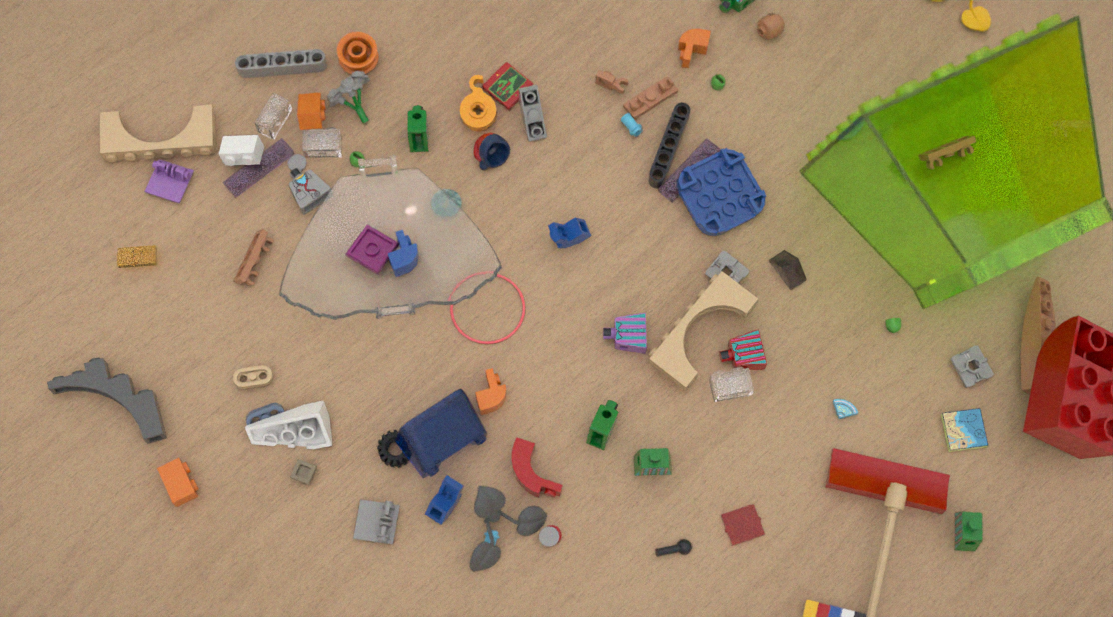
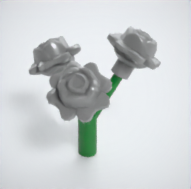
(349, 85)

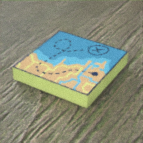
(964, 430)

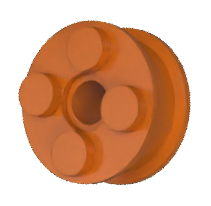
(354, 43)

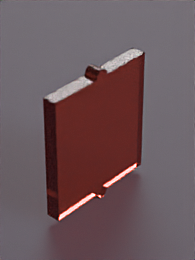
(742, 524)

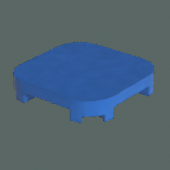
(720, 192)

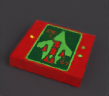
(505, 85)

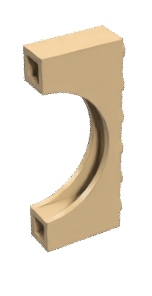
(196, 138)
(720, 295)

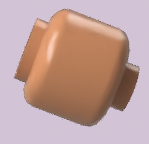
(770, 26)

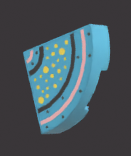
(844, 408)

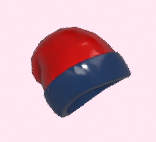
(491, 150)

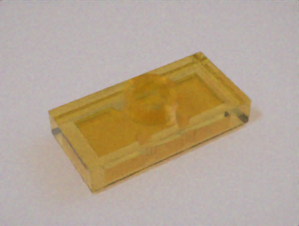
(137, 256)

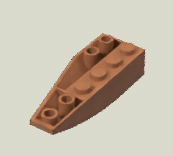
(1037, 326)

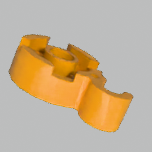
(474, 101)

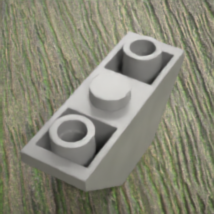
(532, 112)

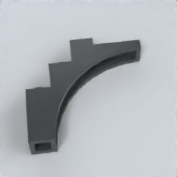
(120, 388)

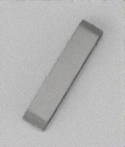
(273, 59)

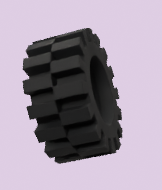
(383, 452)

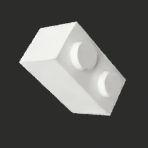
(241, 150)

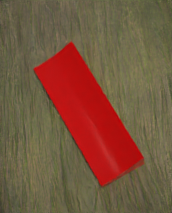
(873, 476)

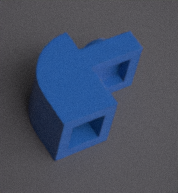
(570, 233)
(406, 257)
(445, 500)

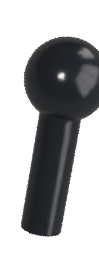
(683, 547)

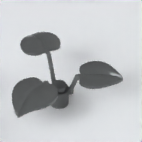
(488, 506)

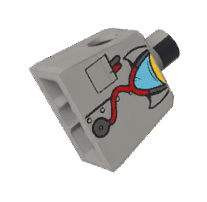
(308, 189)

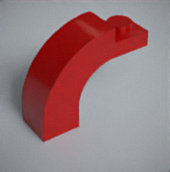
(524, 474)

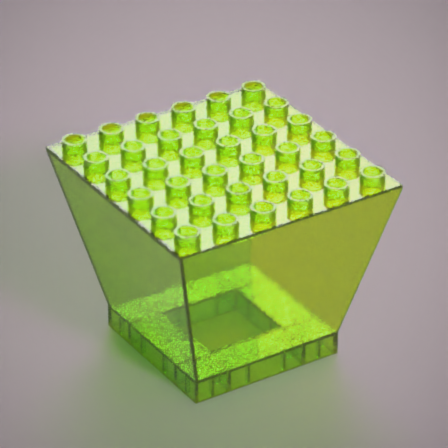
(980, 214)

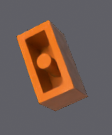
(311, 111)
(177, 482)

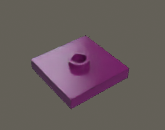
(371, 249)

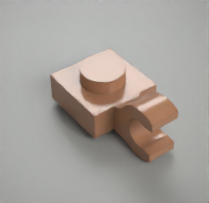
(608, 81)

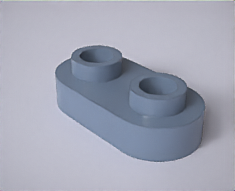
(263, 412)

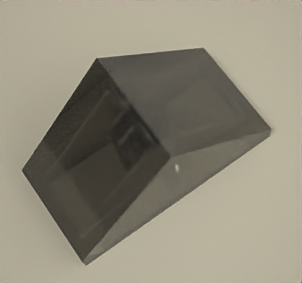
(789, 269)

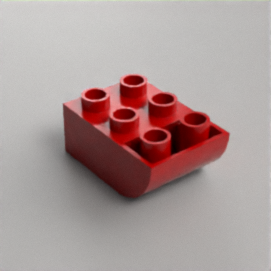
(1074, 390)

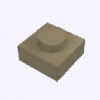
(303, 472)

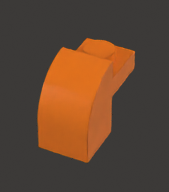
(691, 42)
(492, 398)

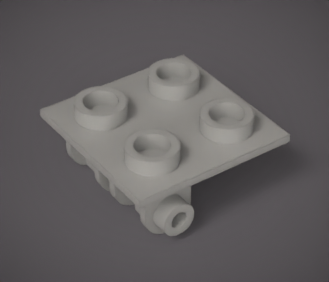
(376, 521)

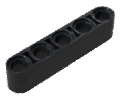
(671, 137)

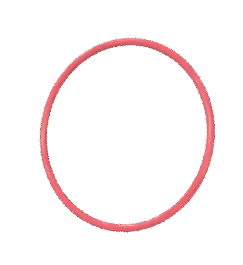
(504, 338)

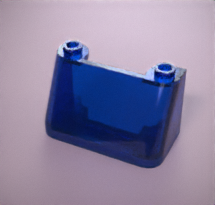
(440, 433)

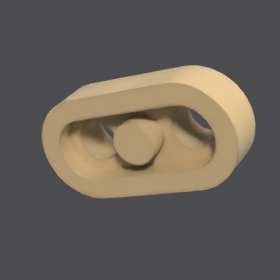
(253, 377)

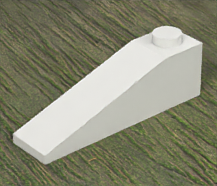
(300, 426)

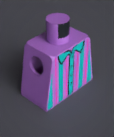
(628, 333)

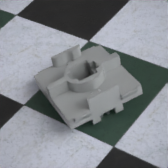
(726, 260)
(961, 363)

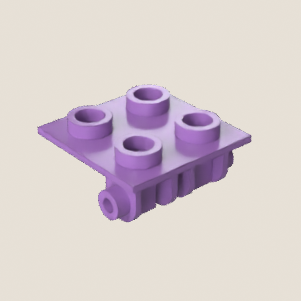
(168, 180)

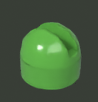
(716, 84)
(353, 160)
(893, 325)

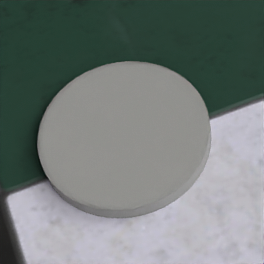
(297, 161)
(549, 536)

